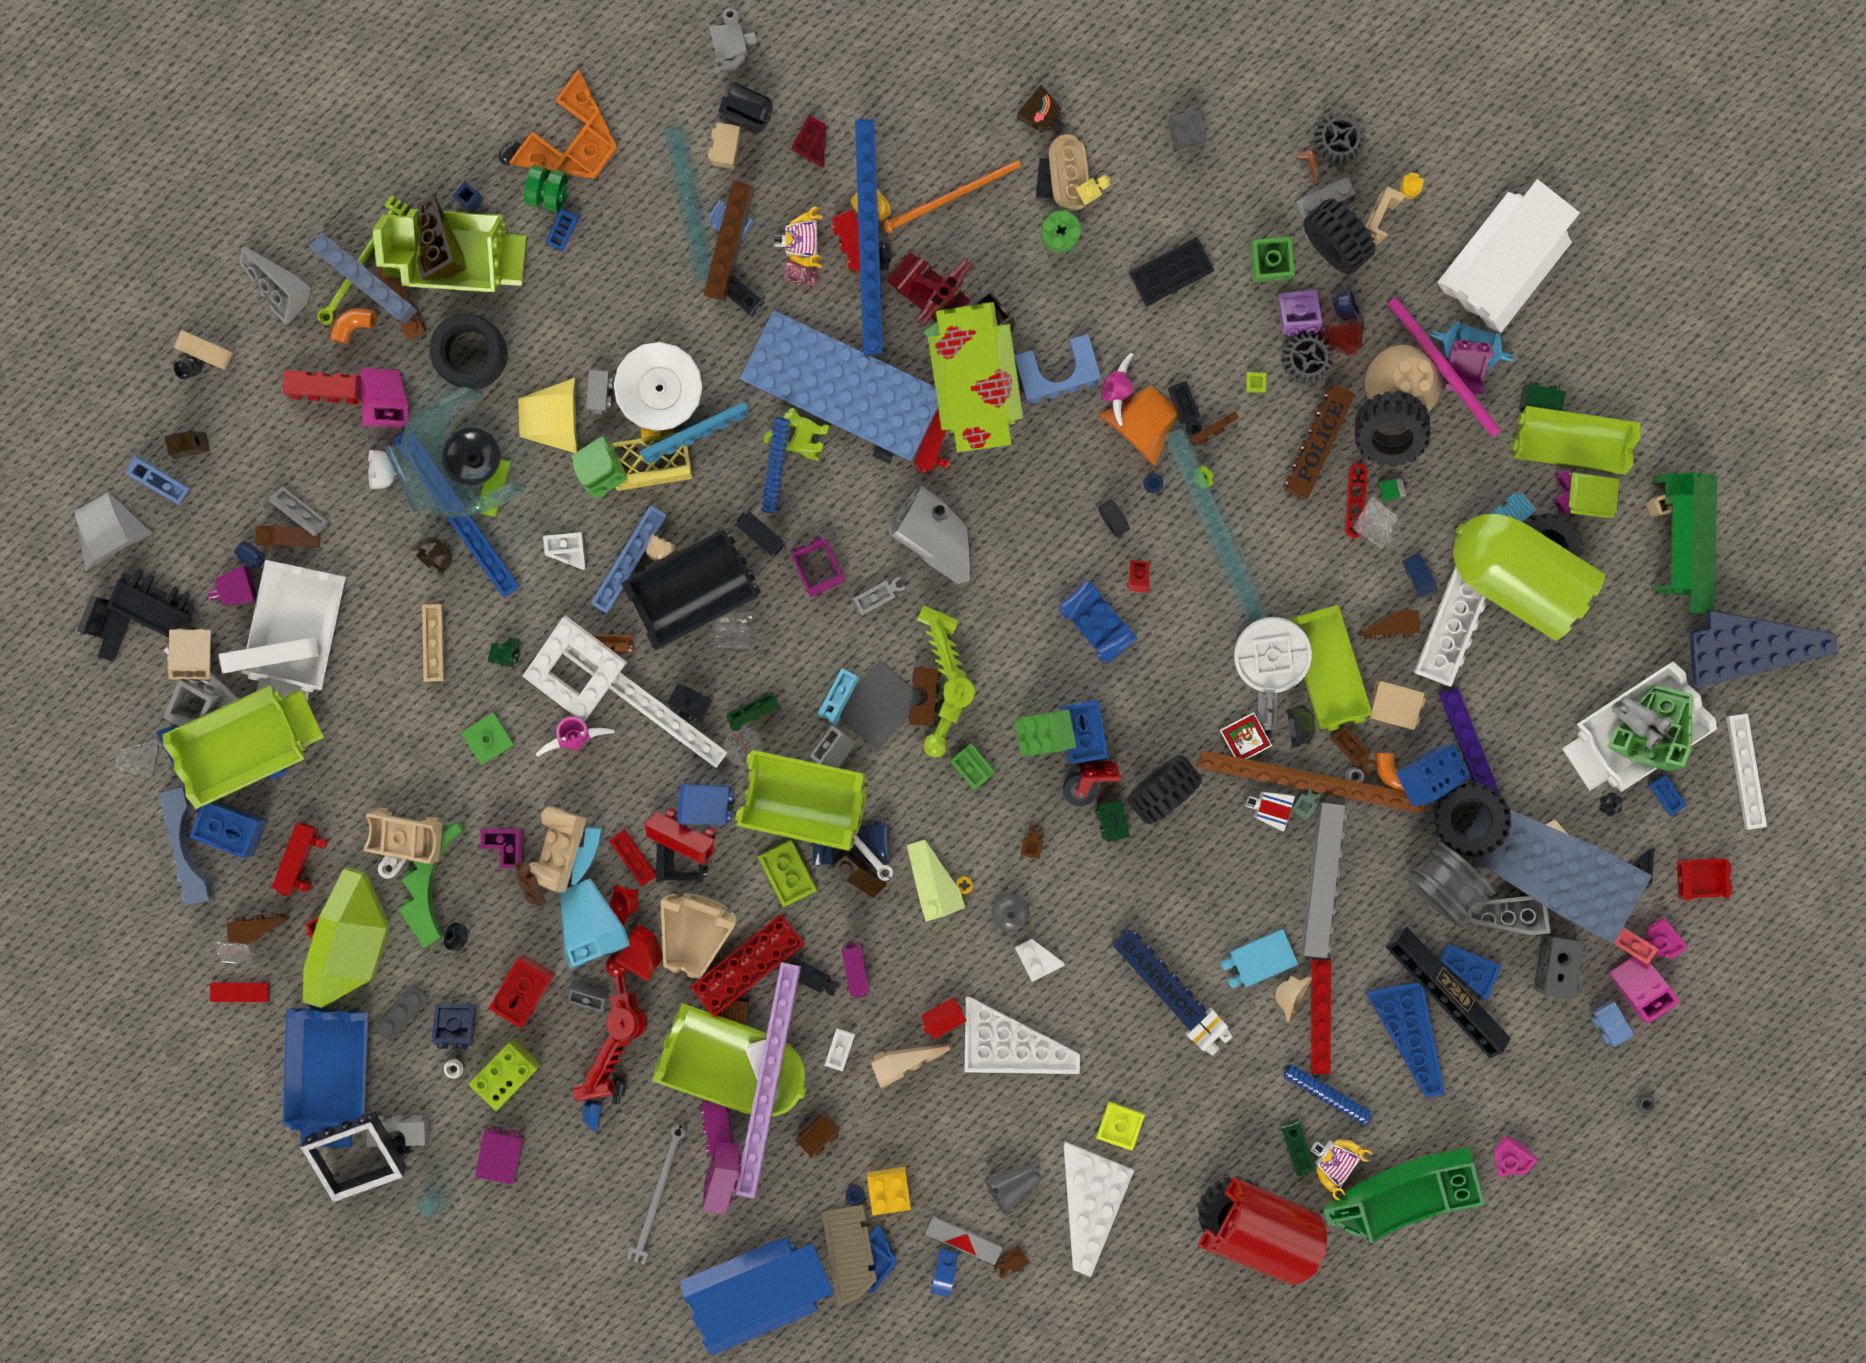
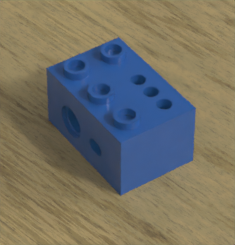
(1087, 732)
(1433, 775)
(228, 829)

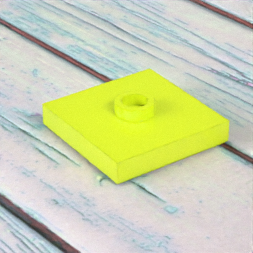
(1120, 1126)

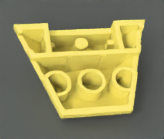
(550, 416)

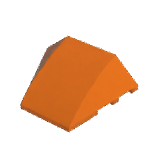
(1145, 422)

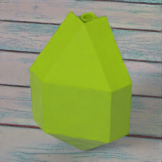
(345, 941)

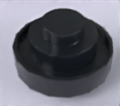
(455, 936)

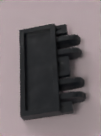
(148, 606)

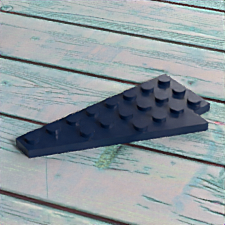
(1746, 645)

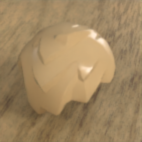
(659, 549)

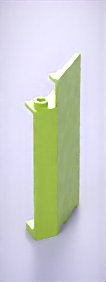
(241, 743)

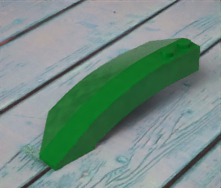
(1408, 1195)

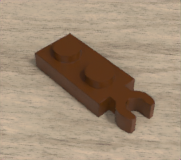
(1216, 429)
(1353, 748)
(529, 884)

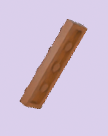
(414, 326)

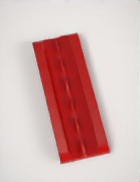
(747, 965)

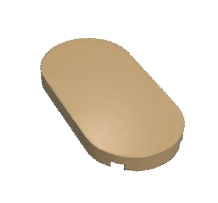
(1068, 171)

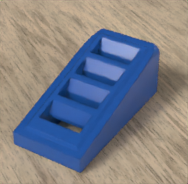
(572, 225)

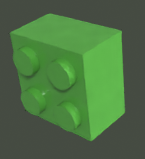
(1271, 259)

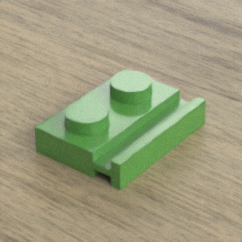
(972, 766)

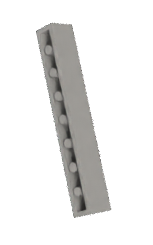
(1323, 879)

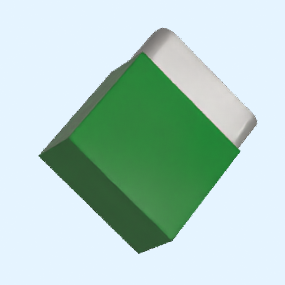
(1391, 489)

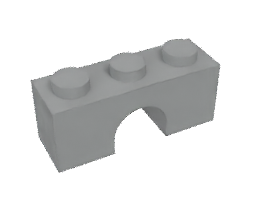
(414, 1129)

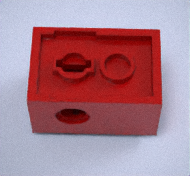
(522, 991)

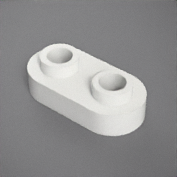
(396, 863)

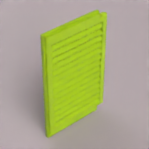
(1593, 495)

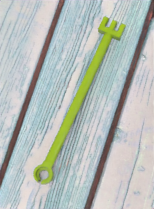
(330, 310)

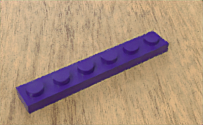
(1467, 738)

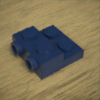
(453, 1025)

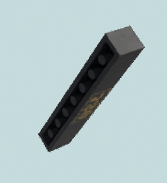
(1448, 992)

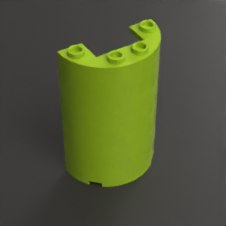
(803, 800)

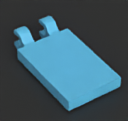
(1260, 959)

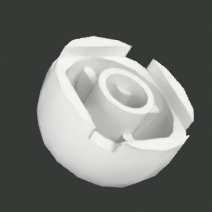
(380, 470)

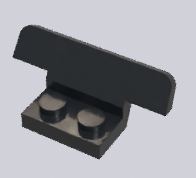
(105, 624)

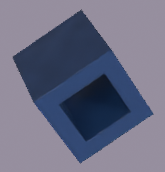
(468, 197)

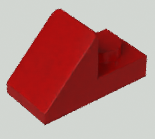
(1138, 576)

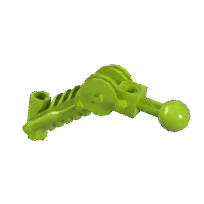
(957, 690)

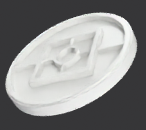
(1272, 654)

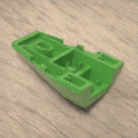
(1676, 744)

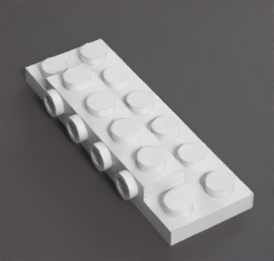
(1451, 631)

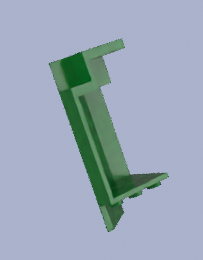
(1693, 537)

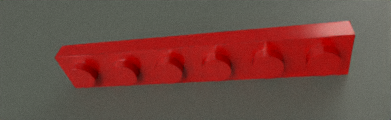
(1320, 1017)

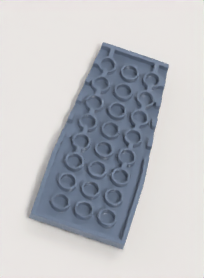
(1564, 873)

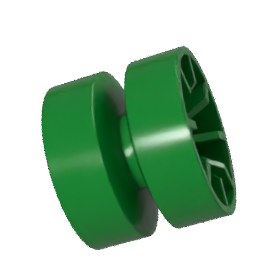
(545, 188)

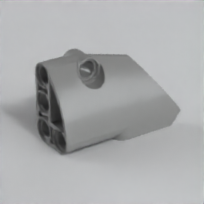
(933, 535)

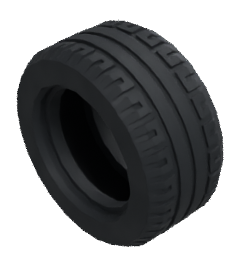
(447, 333)

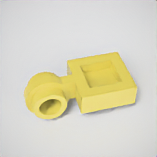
(1090, 190)

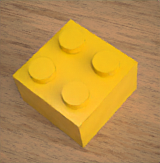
(889, 1191)

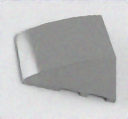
(106, 529)

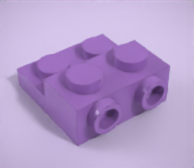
(1299, 312)

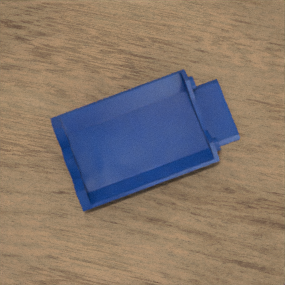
(324, 1069)
(755, 1293)

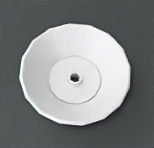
(638, 382)

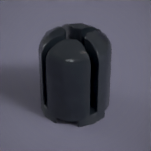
(746, 108)

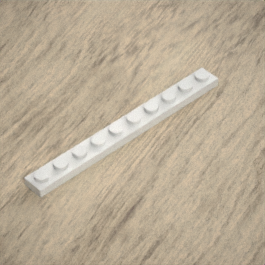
(656, 711)

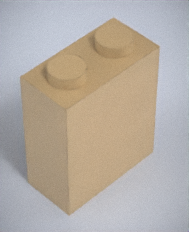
(189, 654)
(1396, 705)

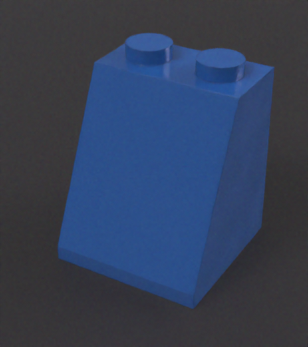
(704, 804)

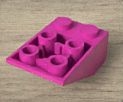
(383, 398)
(1643, 989)

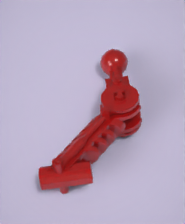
(624, 1025)

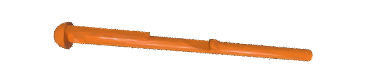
(888, 226)

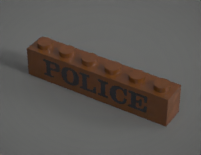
(729, 241)
(1319, 442)

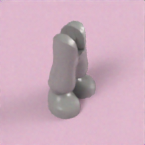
(1639, 720)

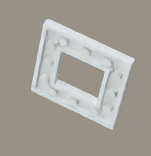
(572, 634)

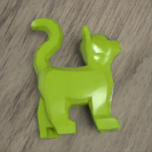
(801, 439)

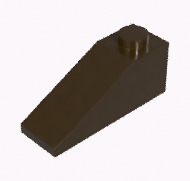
(857, 873)

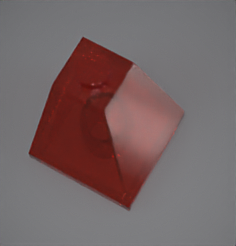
(1344, 338)

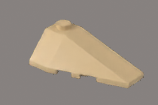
(893, 1064)

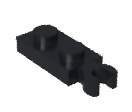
(1185, 406)
(814, 978)

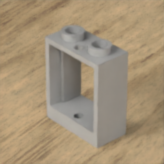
(179, 716)

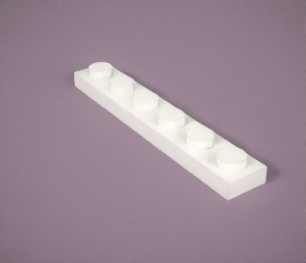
(1746, 771)

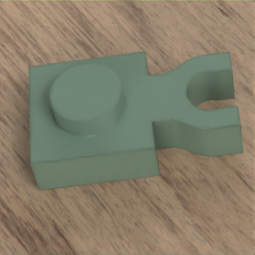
(1305, 804)

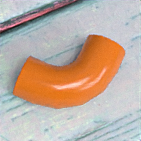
(350, 321)
(1386, 770)

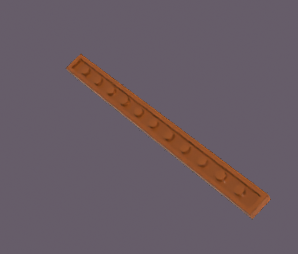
(1306, 780)

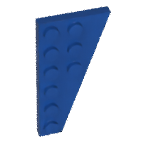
(1408, 1022)

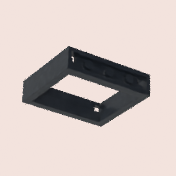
(363, 1182)

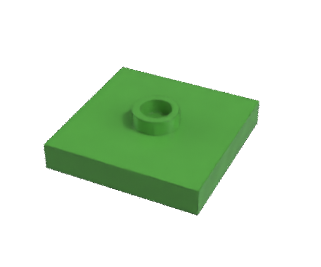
(487, 738)

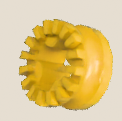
(968, 889)

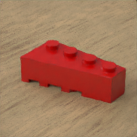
(322, 386)

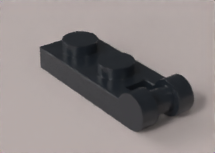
(740, 294)

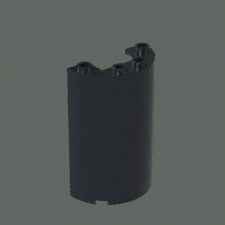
(691, 589)

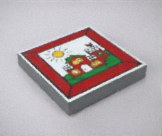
(1246, 737)

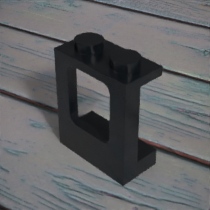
(666, 871)

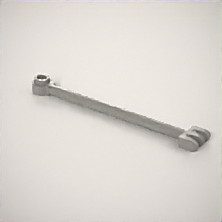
(639, 1250)

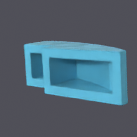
(586, 853)

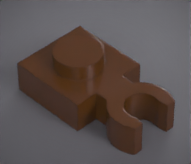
(1032, 845)
(1014, 1260)

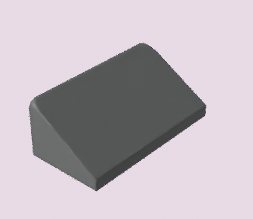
(587, 996)

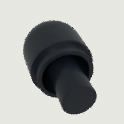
(508, 152)
(884, 255)
(620, 1088)

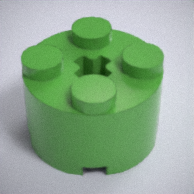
(1063, 221)

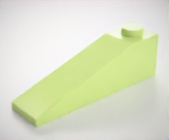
(935, 887)

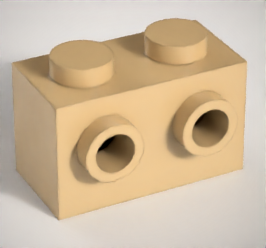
(725, 145)

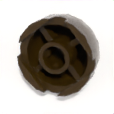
(434, 553)

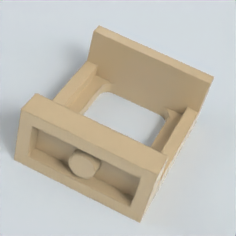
(1387, 199)

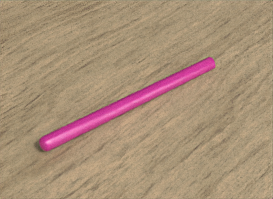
(1444, 367)

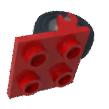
(1081, 786)

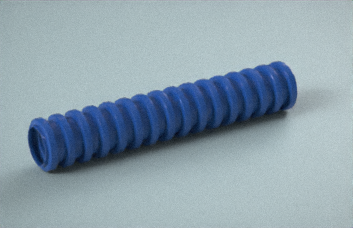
(775, 465)
(1329, 1095)

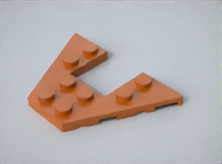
(589, 149)

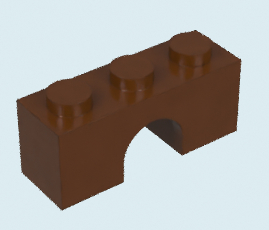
(924, 713)

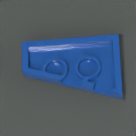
(1472, 969)

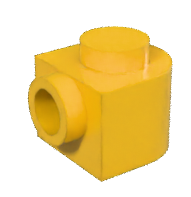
(1411, 185)

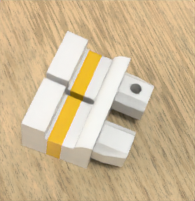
(1205, 1039)

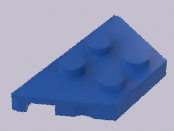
(883, 1256)

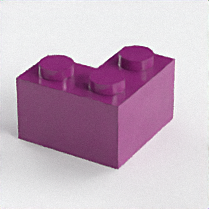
(508, 840)

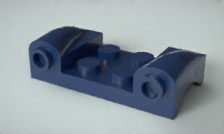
(874, 836)

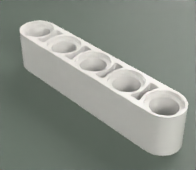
(268, 655)

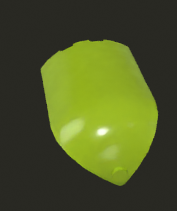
(1525, 572)
(711, 1062)

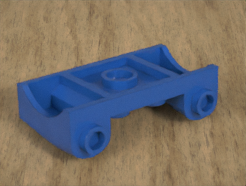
(1097, 622)

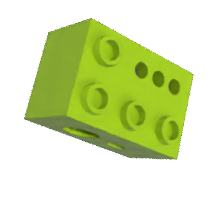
(505, 1074)

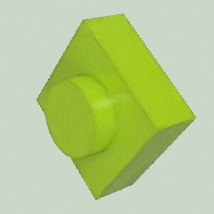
(1255, 382)

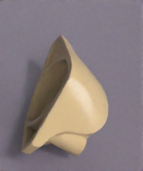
(1290, 995)

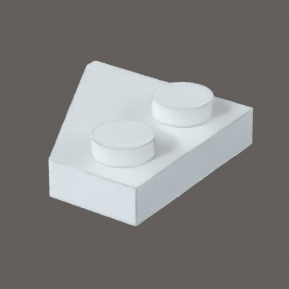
(566, 548)
(1037, 959)

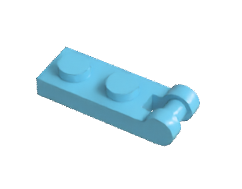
(838, 696)

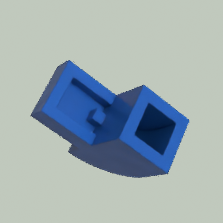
(944, 1273)

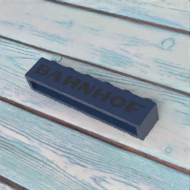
(1159, 979)

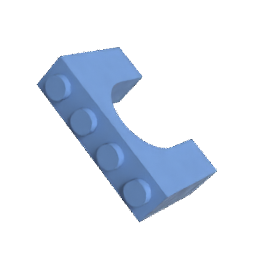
(1037, 387)

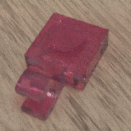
(796, 274)

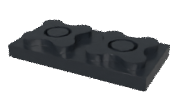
(1171, 272)

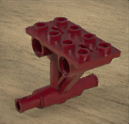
(927, 288)

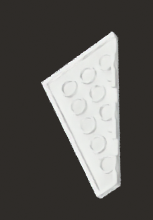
(1007, 1046)
(1094, 1197)

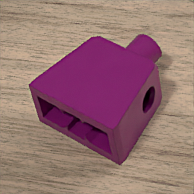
(234, 588)

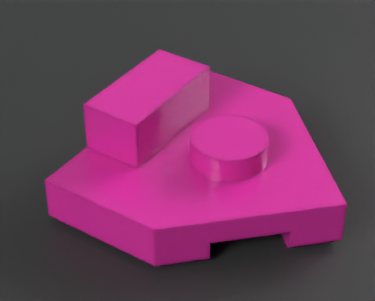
(1665, 938)
(1513, 1157)

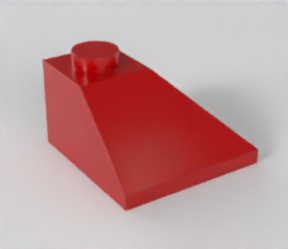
(643, 953)

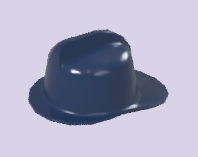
(1346, 307)

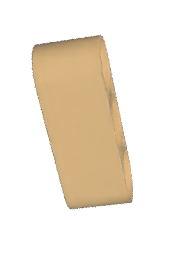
(203, 350)

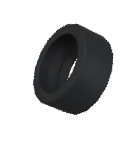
(1113, 518)

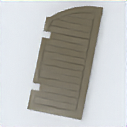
(848, 1252)

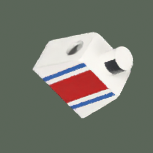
(1271, 808)

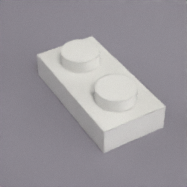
(839, 1049)

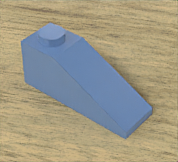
(156, 479)

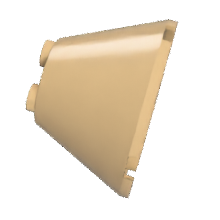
(1404, 370)

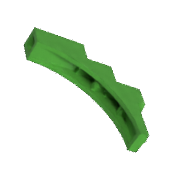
(420, 911)

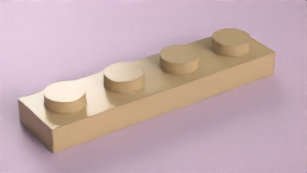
(433, 642)

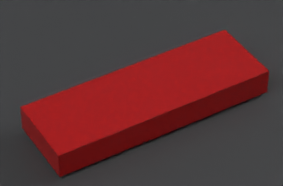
(633, 857)
(239, 991)

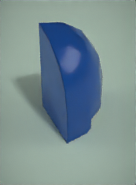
(591, 1113)

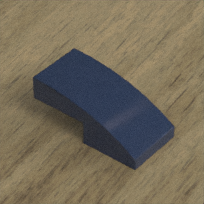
(1419, 574)

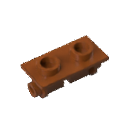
(620, 643)

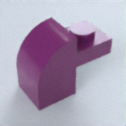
(1562, 500)

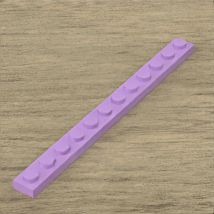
(768, 1080)

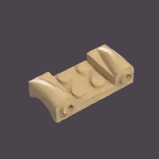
(404, 837)
(558, 849)

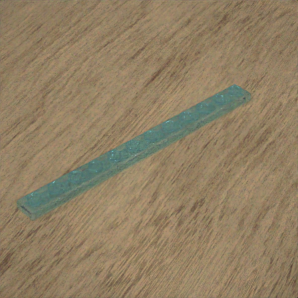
(1215, 526)

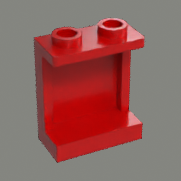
(1704, 878)

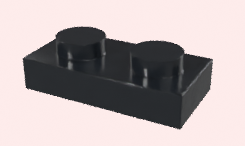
(1044, 182)

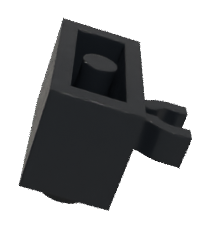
(690, 702)

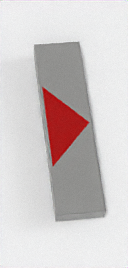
(963, 1240)

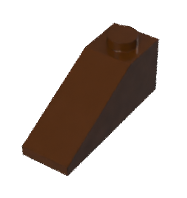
(285, 537)

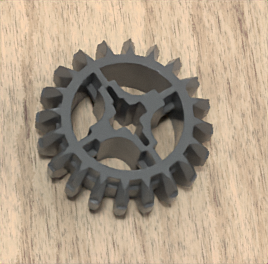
(1335, 131)
(1314, 360)

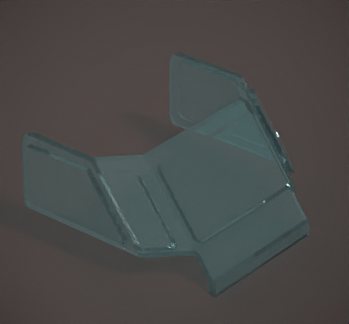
(421, 466)

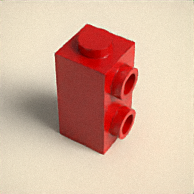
(942, 1018)

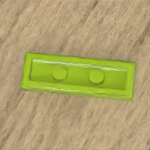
(496, 482)

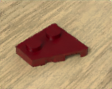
(811, 141)

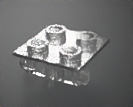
(1376, 523)

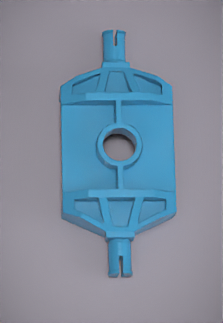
(1462, 332)

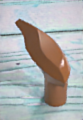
(1310, 156)

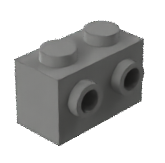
(835, 747)

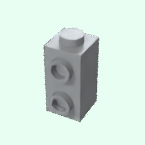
(598, 392)

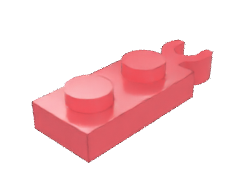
(1636, 945)

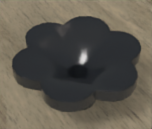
(1607, 801)

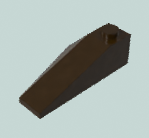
(439, 249)

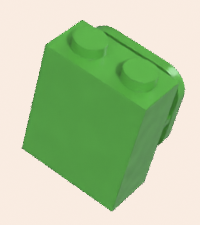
(598, 467)

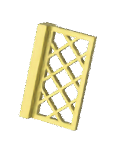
(655, 476)

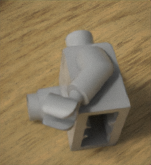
(730, 42)

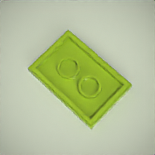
(787, 873)

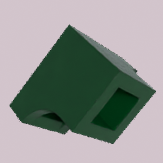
(506, 653)

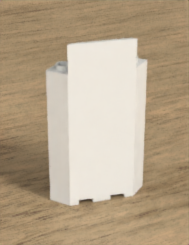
(1510, 255)
(292, 607)
(1599, 763)

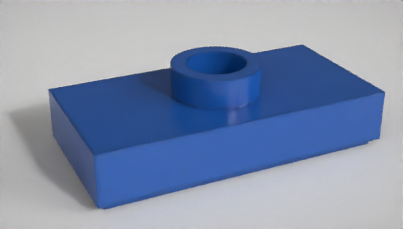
(1667, 794)

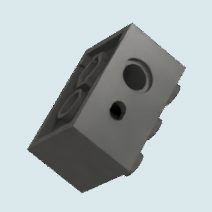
(1559, 966)

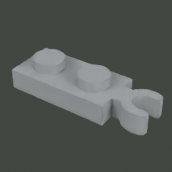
(877, 596)

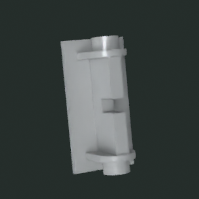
(1267, 709)

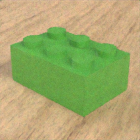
(1045, 733)

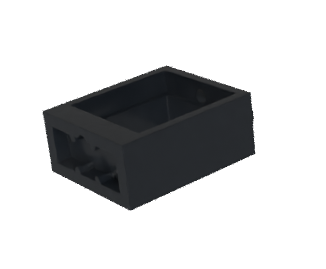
(760, 533)

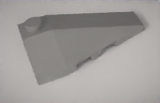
(283, 288)
(1512, 914)

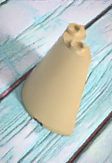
(693, 932)

